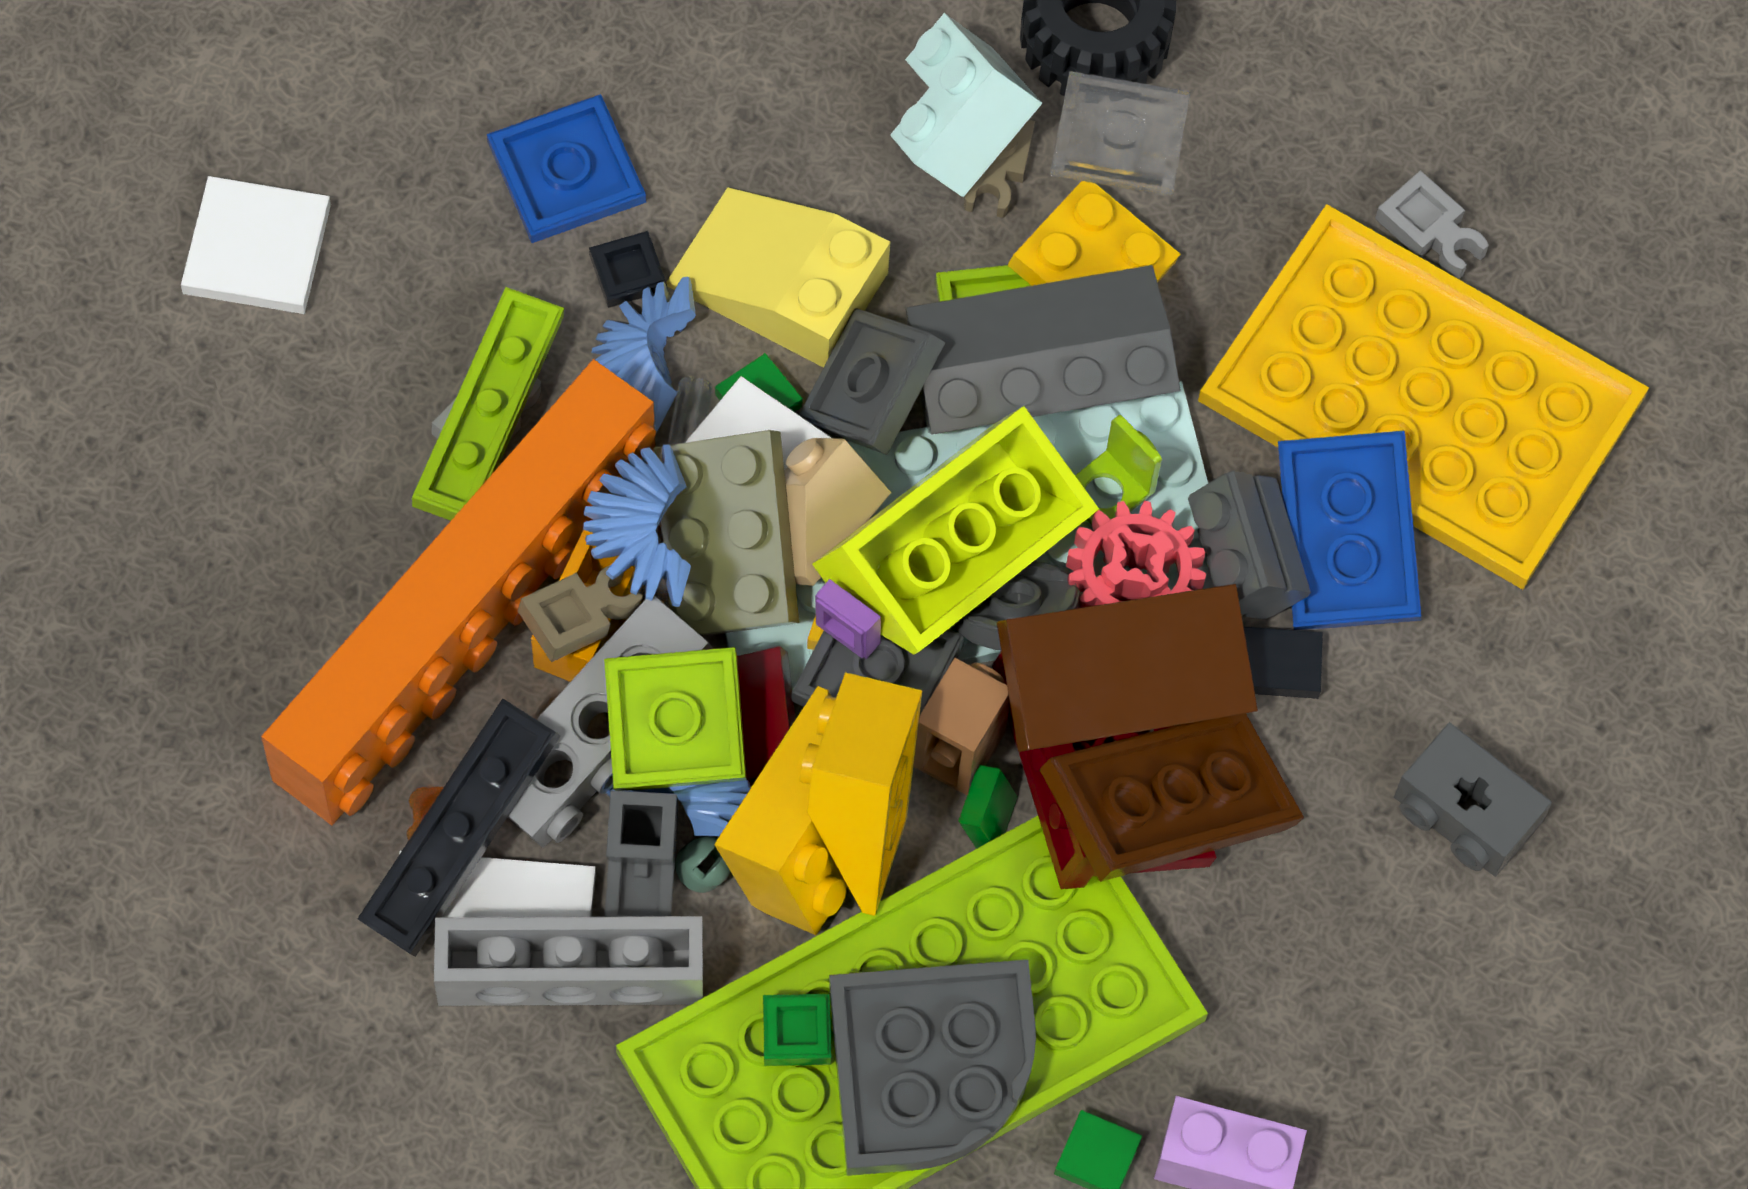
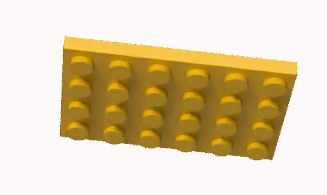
(1491, 405)

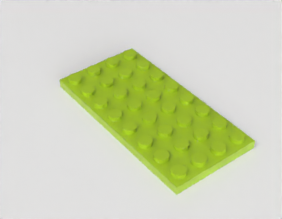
(1098, 995)

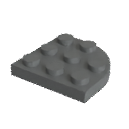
(929, 1060)

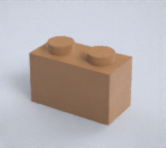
(962, 724)

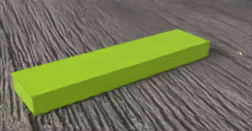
(488, 403)

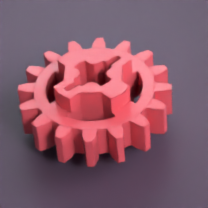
(1137, 543)

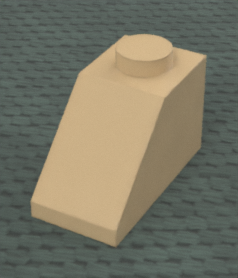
(827, 499)

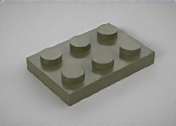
(733, 534)

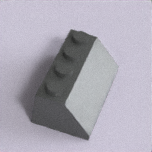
(1046, 349)

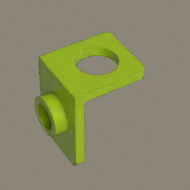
(1128, 461)

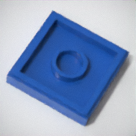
(566, 168)

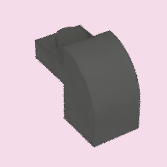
(641, 854)

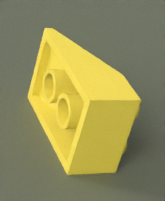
(784, 270)

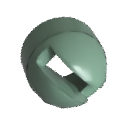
(691, 856)

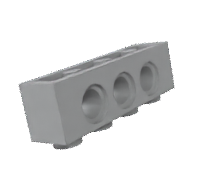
(556, 812)
(568, 961)

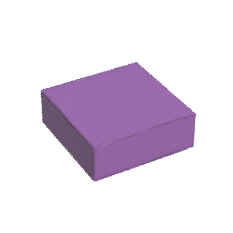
(847, 619)

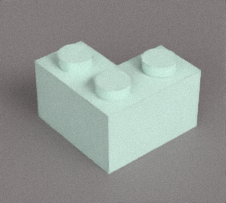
(968, 110)

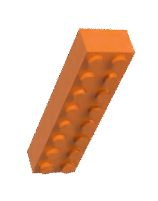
(455, 599)

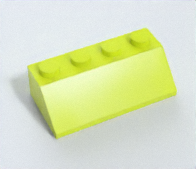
(960, 532)

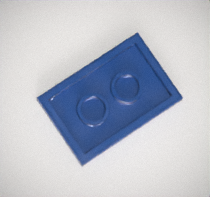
(1352, 529)

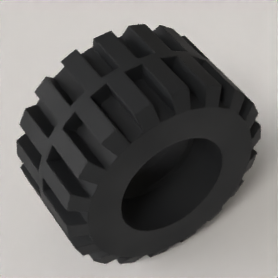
(1120, 54)

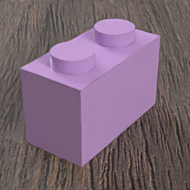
(1227, 1149)

